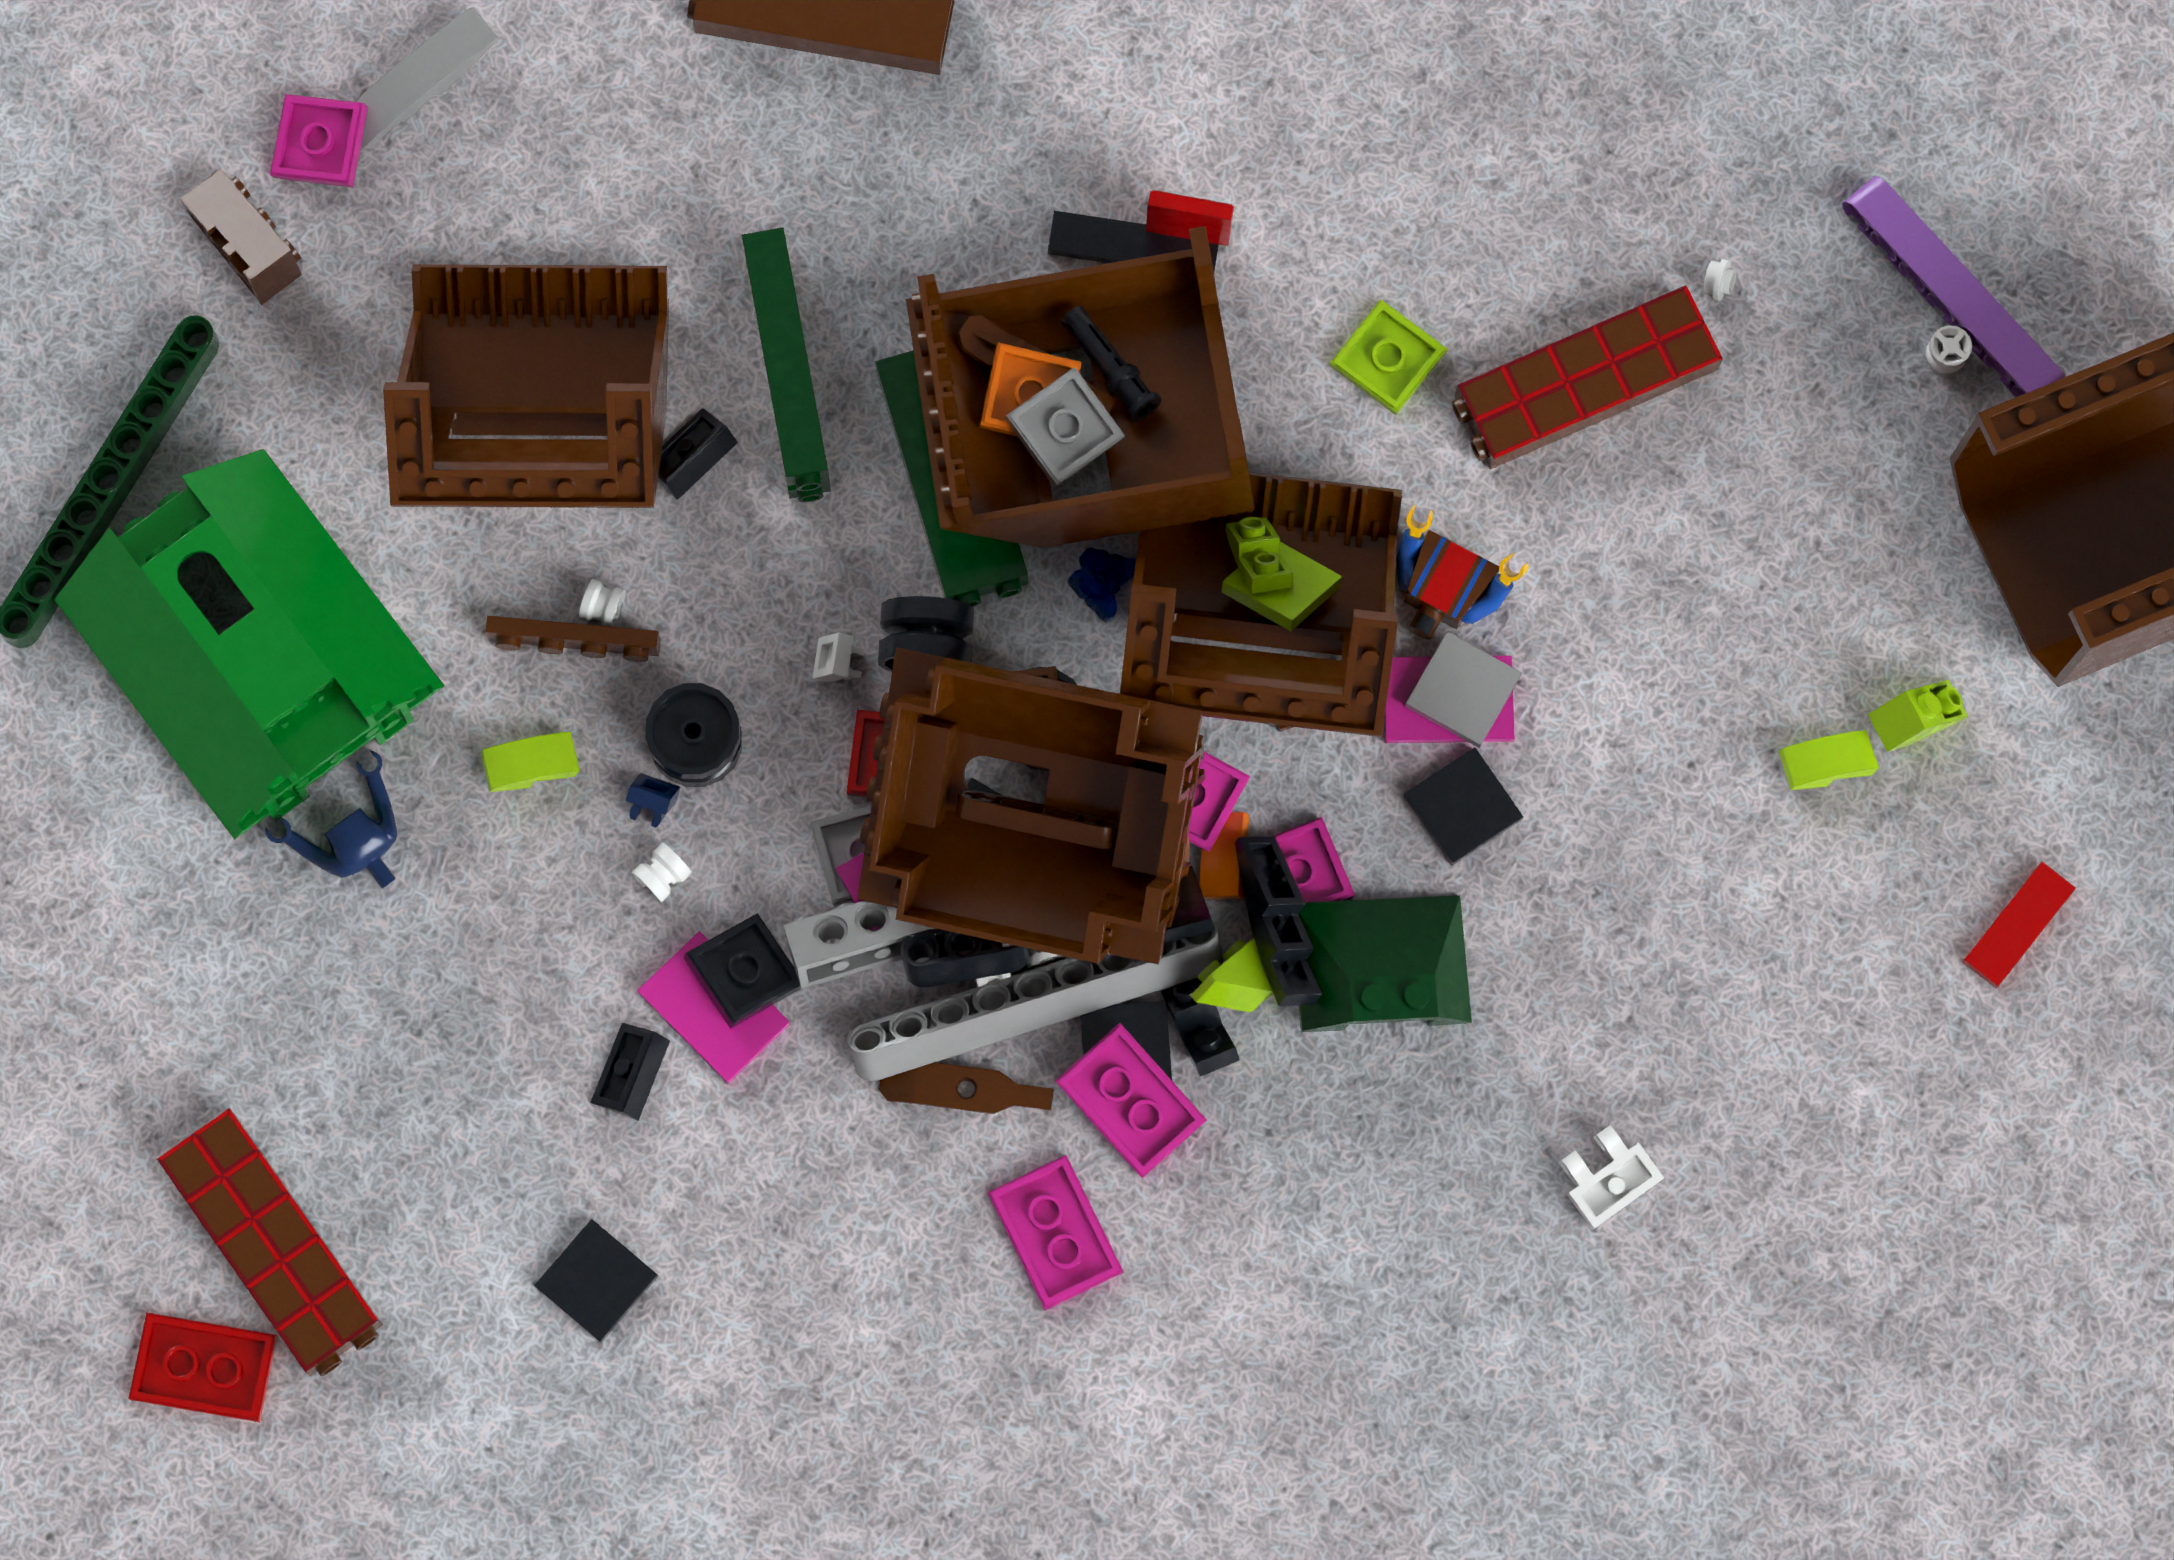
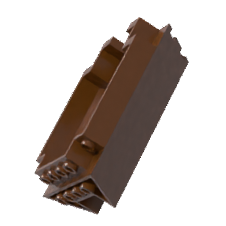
(1013, 887)

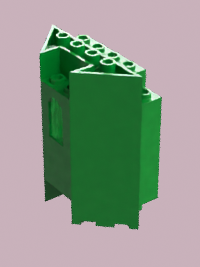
(282, 687)

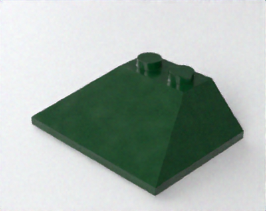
(1386, 962)

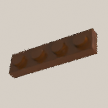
(555, 636)

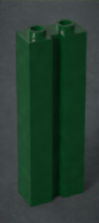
(786, 364)
(963, 562)

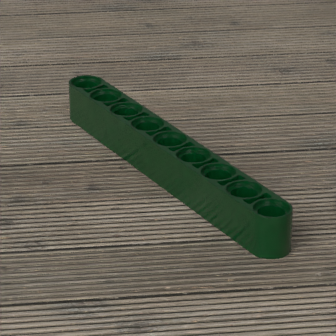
(108, 461)

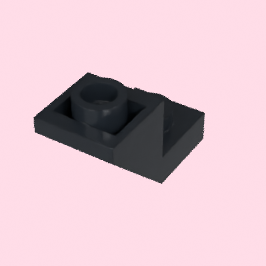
(1200, 1029)

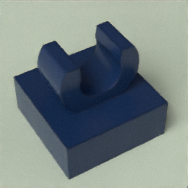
(653, 795)

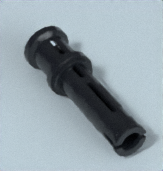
(1120, 377)

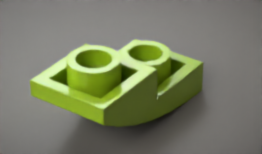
(1258, 556)
(1828, 758)
(529, 760)

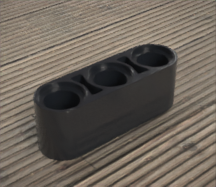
(948, 966)

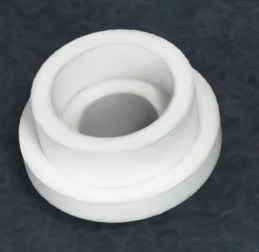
(1719, 279)

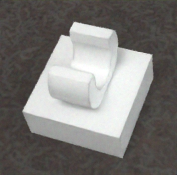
(834, 657)

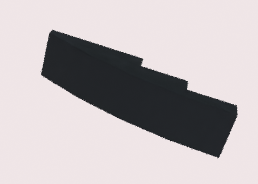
(1273, 913)

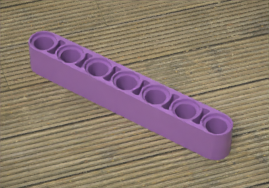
(1951, 287)

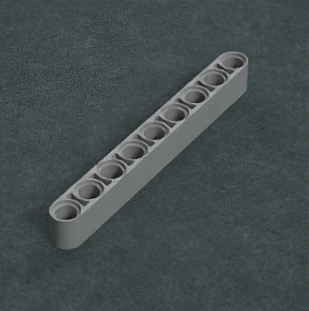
(1020, 1006)

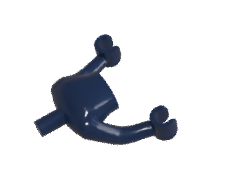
(356, 840)

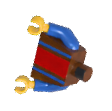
(1448, 580)

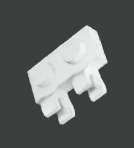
(1613, 1186)

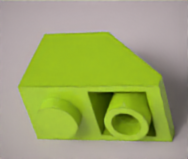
(1917, 714)
(1237, 982)

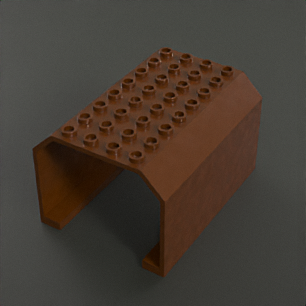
(2079, 510)

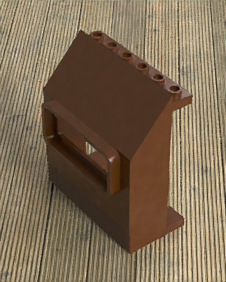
(530, 357)
(1169, 467)
(1181, 596)

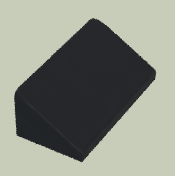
(693, 452)
(630, 1071)

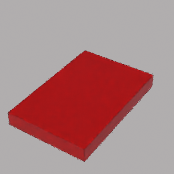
(203, 1367)

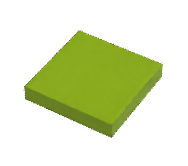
(1388, 357)
(1288, 606)

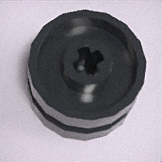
(925, 626)
(697, 760)

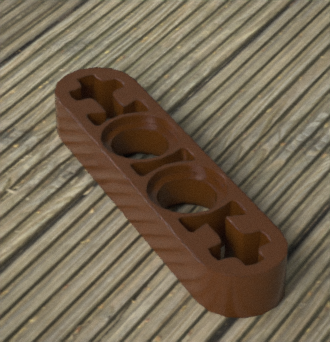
(1037, 819)

